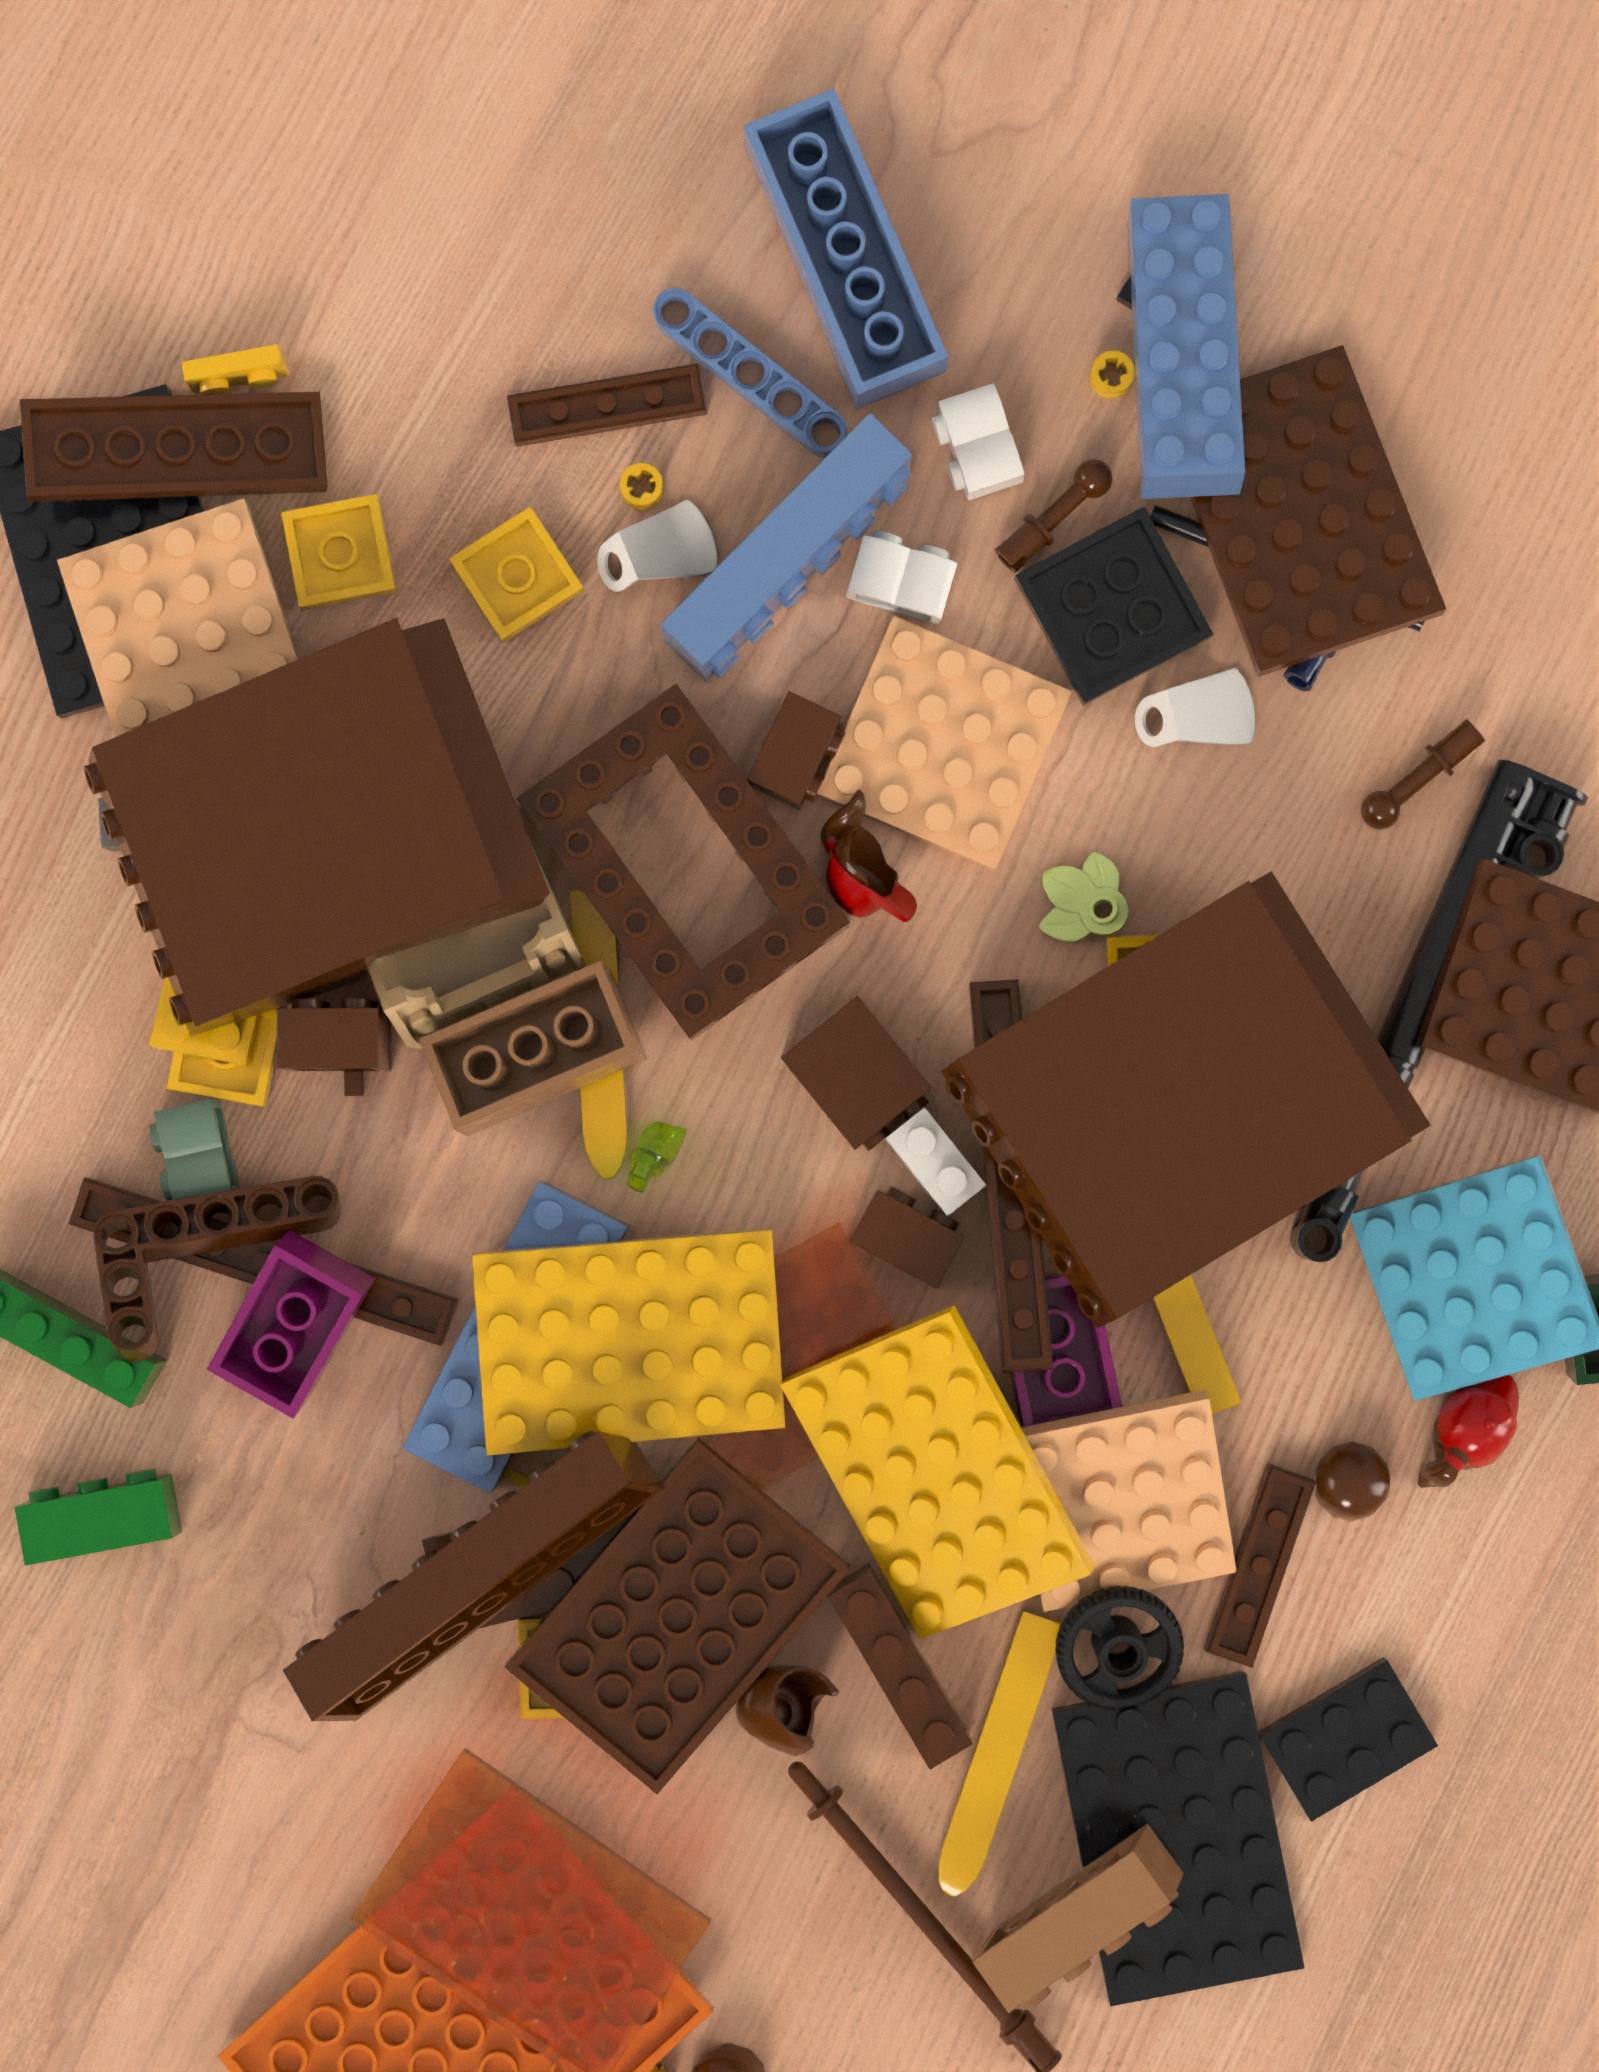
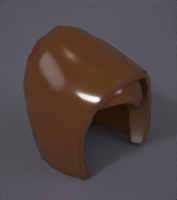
(782, 1707)

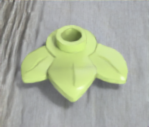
(1078, 895)

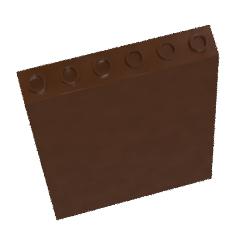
(314, 823)
(1184, 1099)

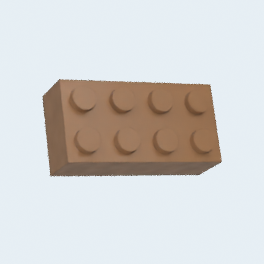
(532, 1049)
(1079, 1919)

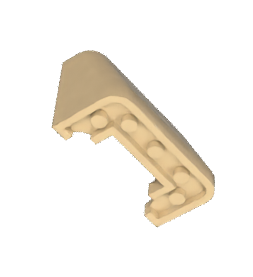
(474, 969)

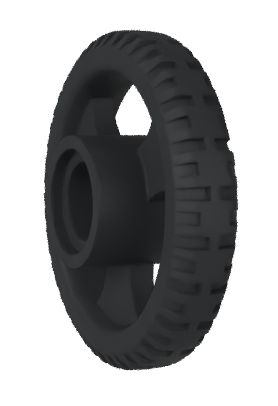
(1094, 1615)

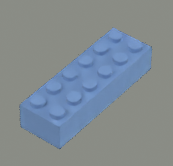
(845, 248)
(1185, 346)
(788, 548)
(451, 1421)

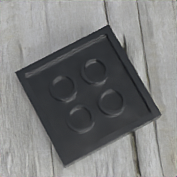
(1113, 606)

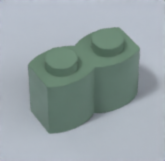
(194, 1150)

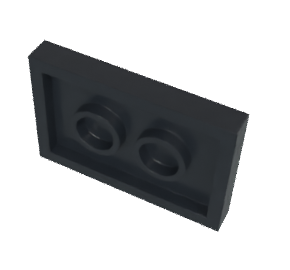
(1347, 1739)

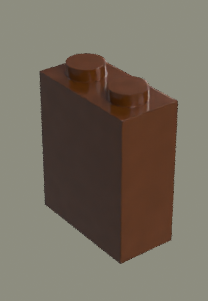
(857, 1075)

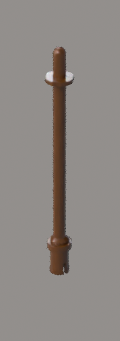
(1016, 2026)

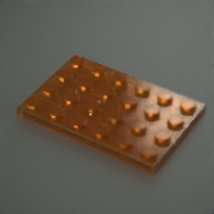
(530, 1918)

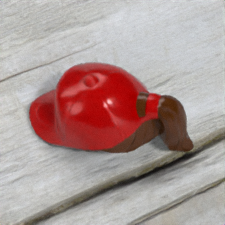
(857, 867)
(1472, 1430)

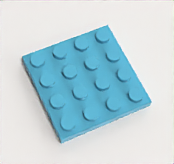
(1478, 1278)

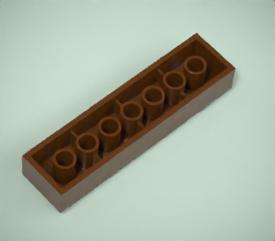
(472, 1577)

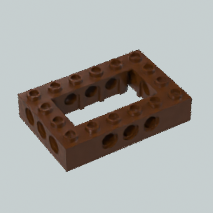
(560, 813)

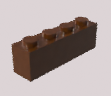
(899, 1666)

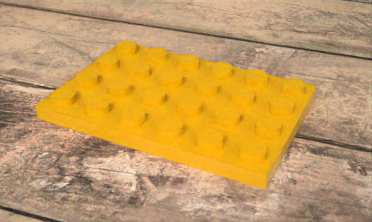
(628, 1340)
(937, 1473)

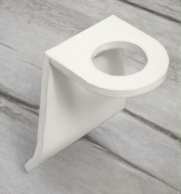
(661, 547)
(1202, 711)

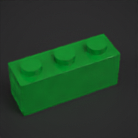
(97, 1517)

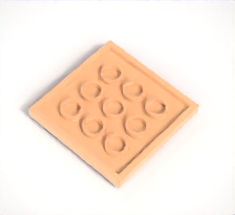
(177, 614)
(945, 742)
(1139, 1494)

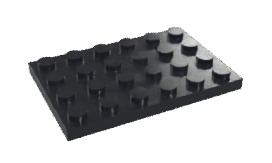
(54, 530)
(1202, 1786)

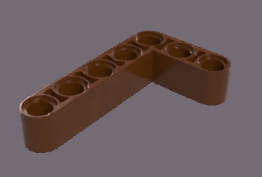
(194, 1239)

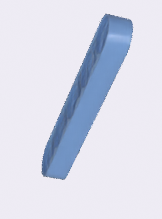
(739, 351)

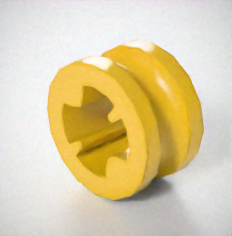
(1121, 361)
(636, 472)

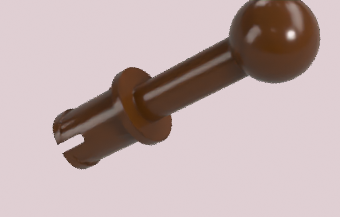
(1091, 480)
(1382, 808)

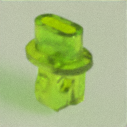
(655, 1153)

